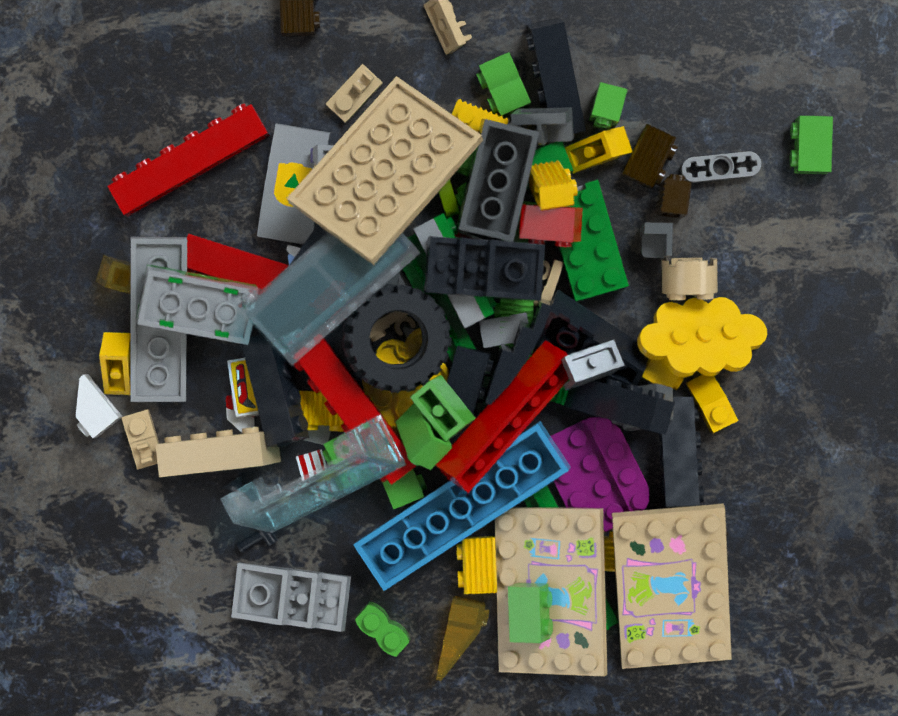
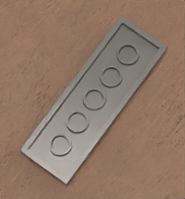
(156, 353)

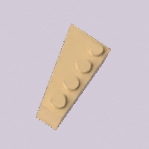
(214, 453)

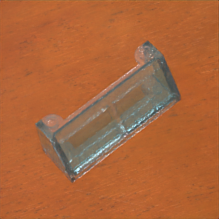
(319, 293)
(361, 459)

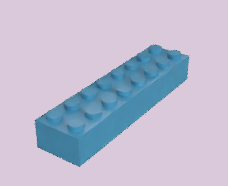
(453, 514)

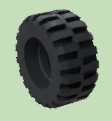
(418, 369)

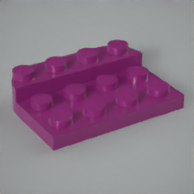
(601, 469)

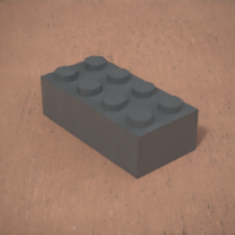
(497, 180)

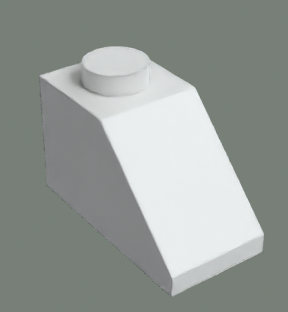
(94, 409)

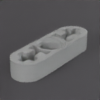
(740, 157)

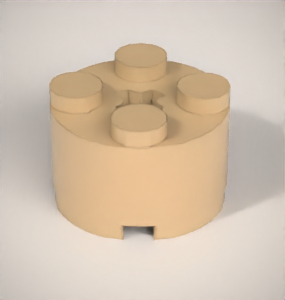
(689, 277)

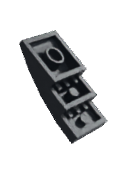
(484, 268)
(513, 358)

